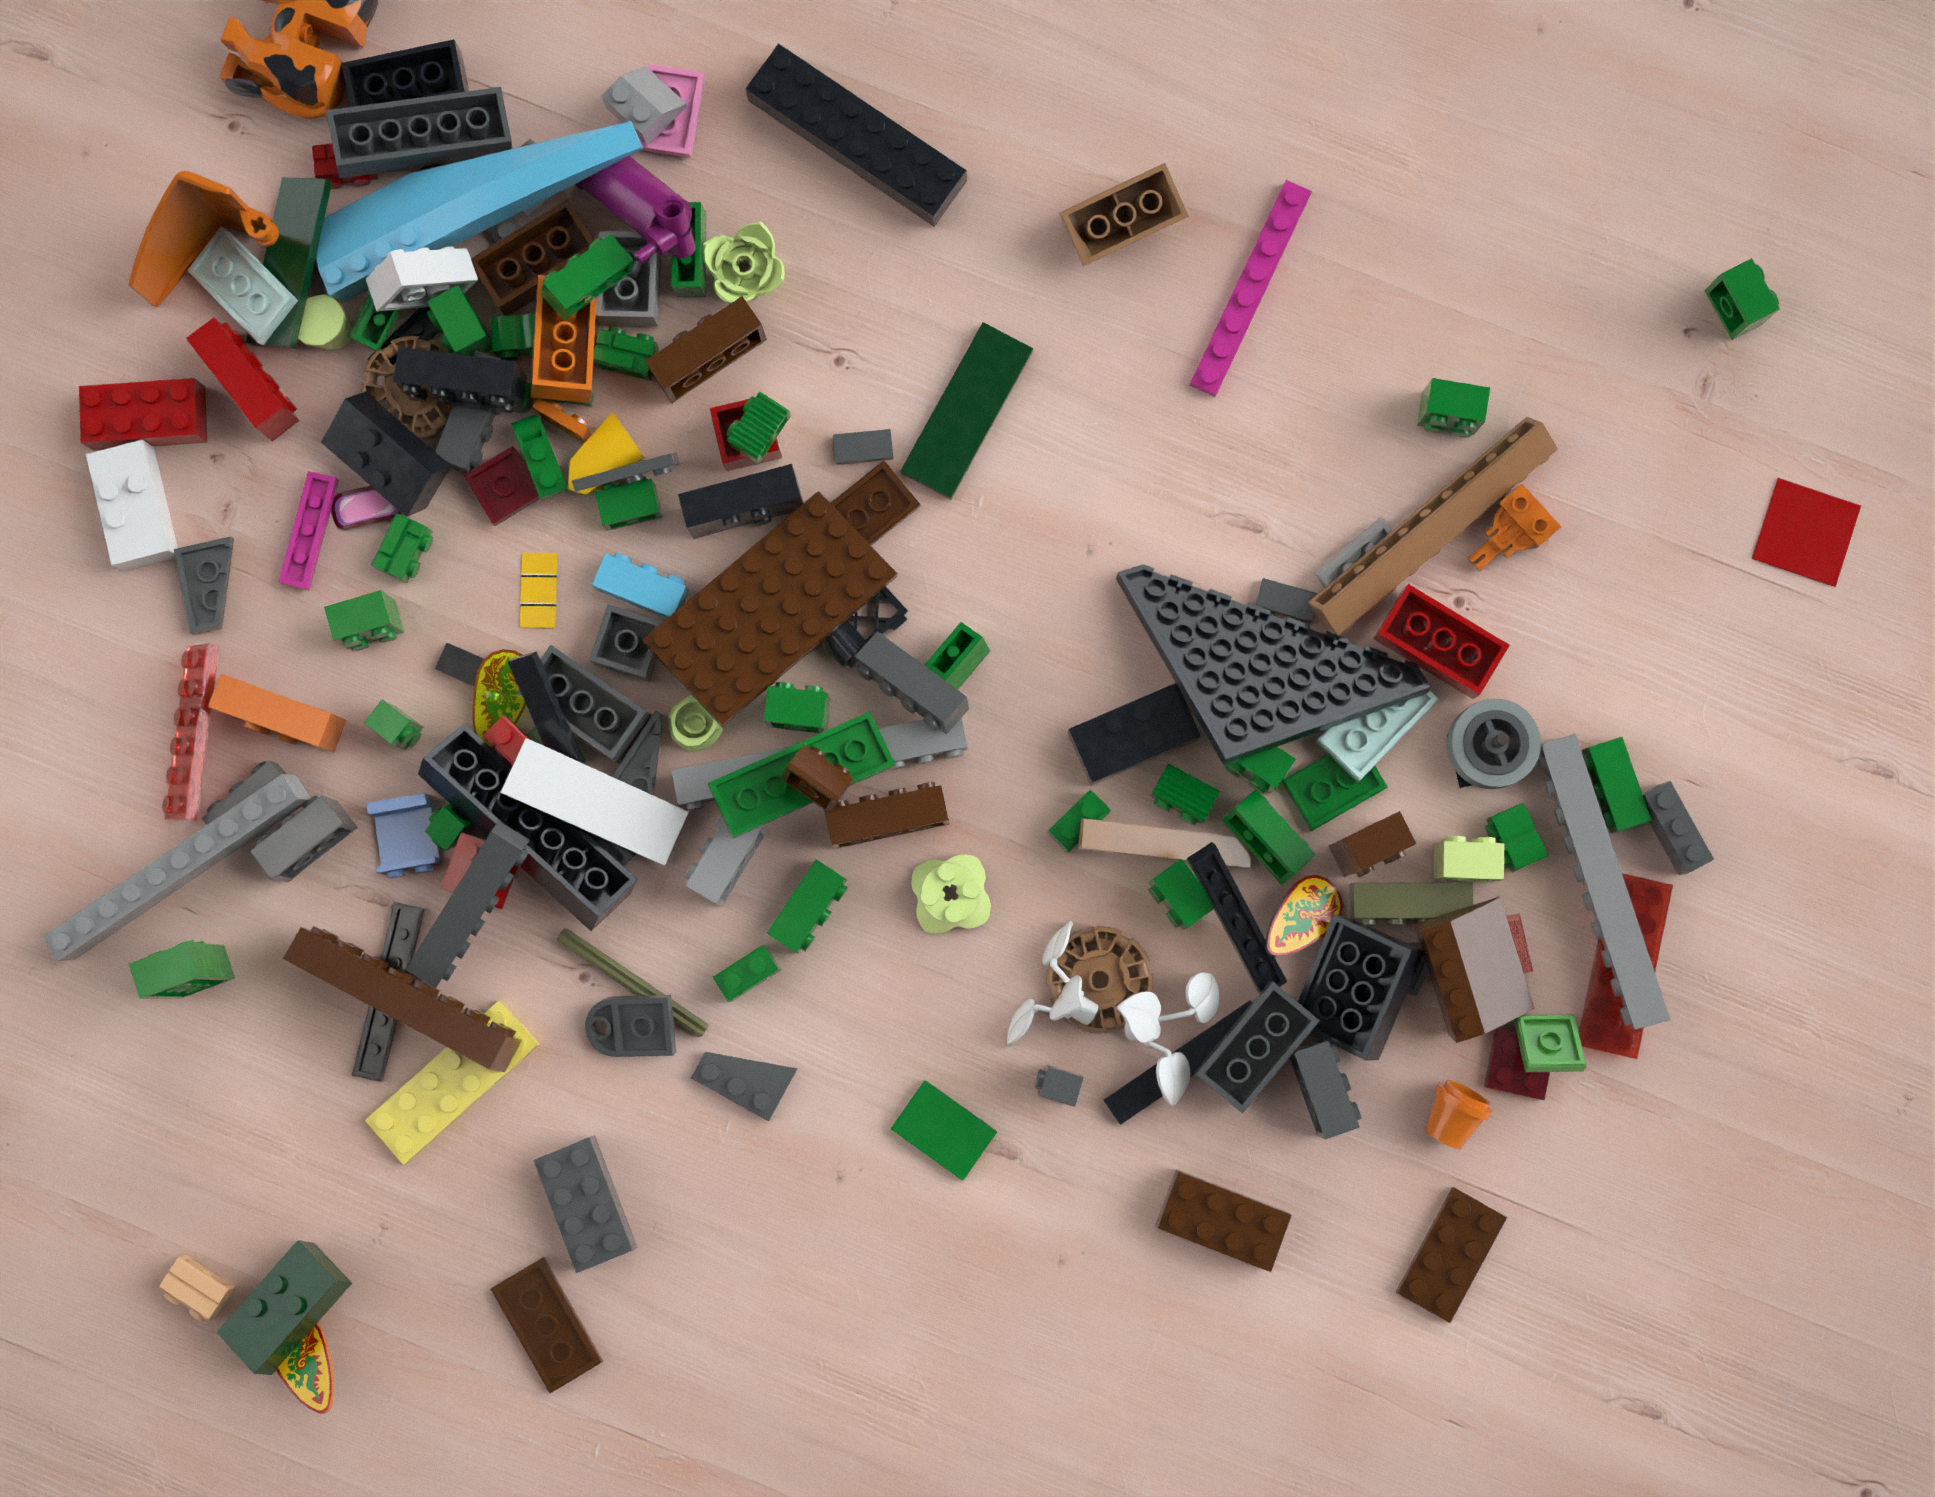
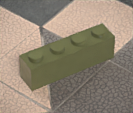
(1406, 901)

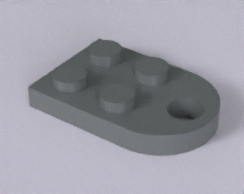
(634, 1026)

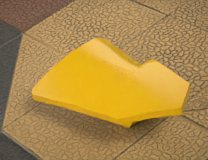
(603, 451)

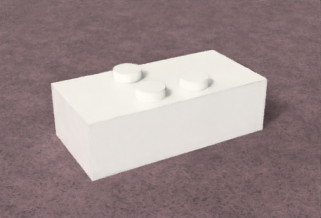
(132, 505)

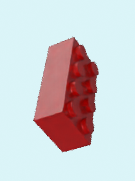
(244, 378)
(146, 410)
(1441, 641)

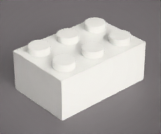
(415, 277)

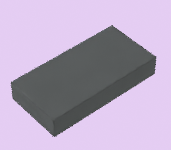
(863, 446)
(1285, 600)

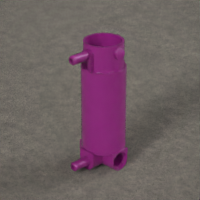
(645, 206)

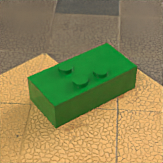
(181, 970)

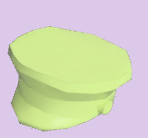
(324, 323)
(692, 725)

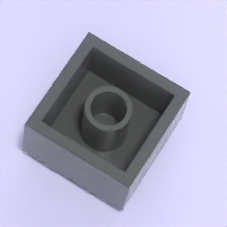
(621, 644)

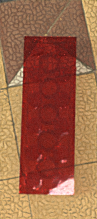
(191, 732)
(1601, 1017)

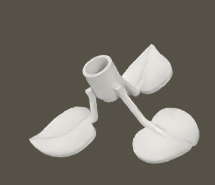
(1070, 1002)
(1142, 1025)

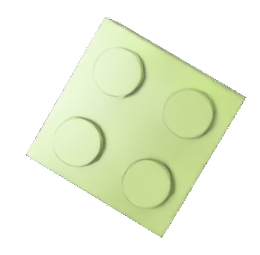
(1468, 861)

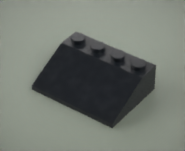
(1358, 986)

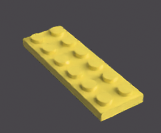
(441, 1093)

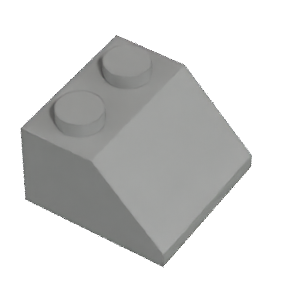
(644, 102)

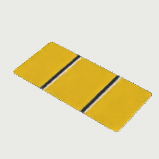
(538, 590)

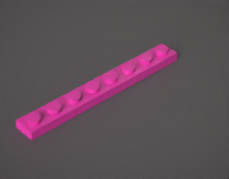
(1250, 288)

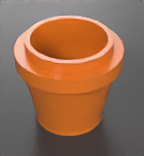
(1456, 1113)

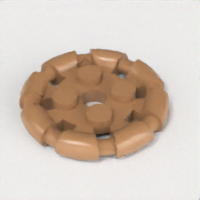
(400, 402)
(1104, 961)

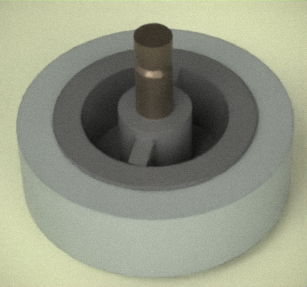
(1493, 744)

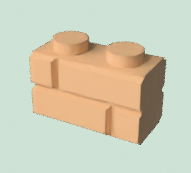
(196, 1288)

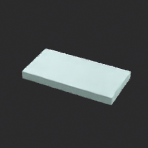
(242, 285)
(1365, 740)

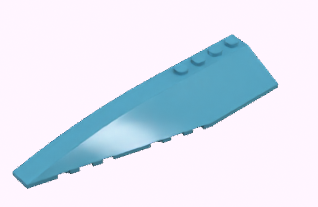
(458, 202)

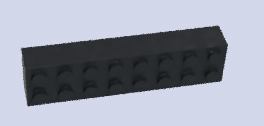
(856, 135)
(559, 855)

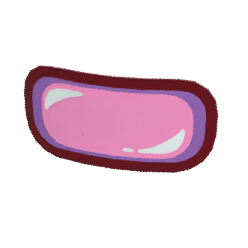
(361, 508)

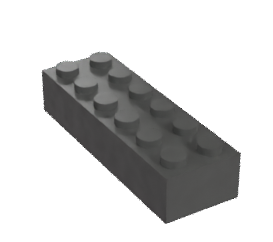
(418, 132)

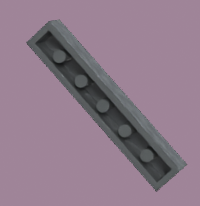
(467, 904)

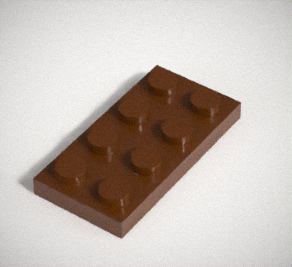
(1451, 1254)

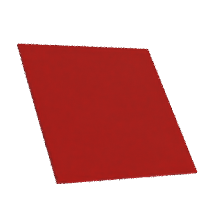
(1806, 532)

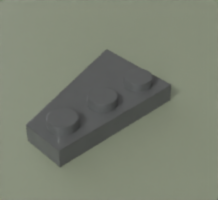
(204, 582)
(744, 1081)

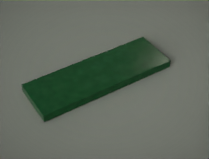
(291, 259)
(966, 410)

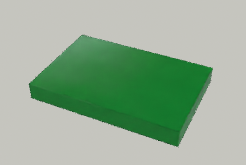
(1327, 790)
(943, 1130)

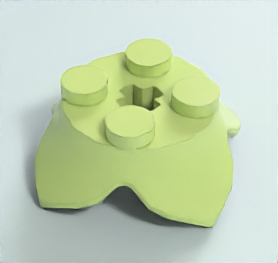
(751, 245)
(934, 911)

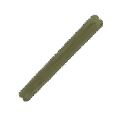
(627, 978)

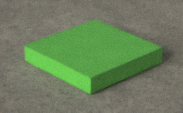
(1550, 1043)

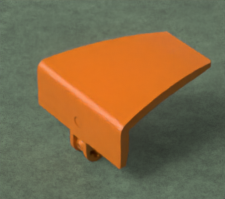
(184, 225)

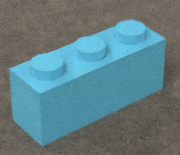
(640, 585)

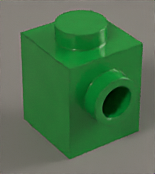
(447, 826)

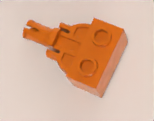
(1519, 523)

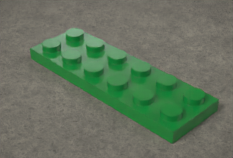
(759, 796)

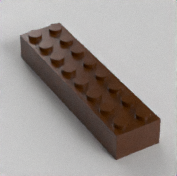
(400, 998)

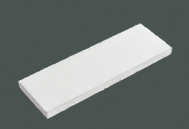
(594, 801)

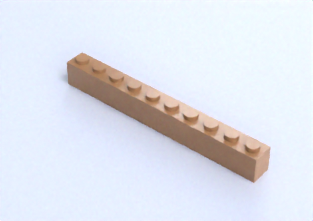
(1433, 525)

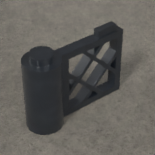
(846, 640)

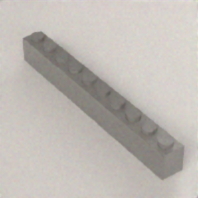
(905, 742)
(177, 867)
(1603, 883)

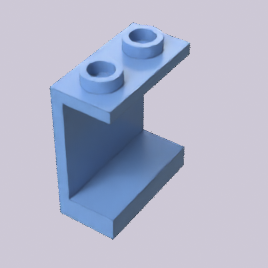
(401, 834)

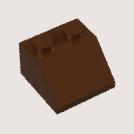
(817, 777)

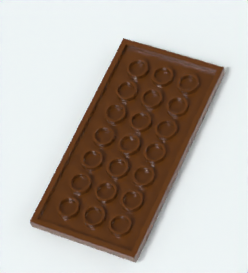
(769, 608)

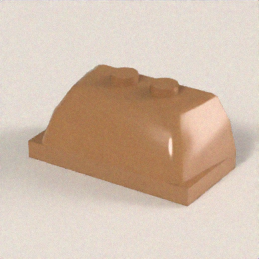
(1123, 214)

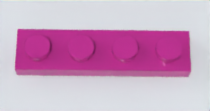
(308, 530)

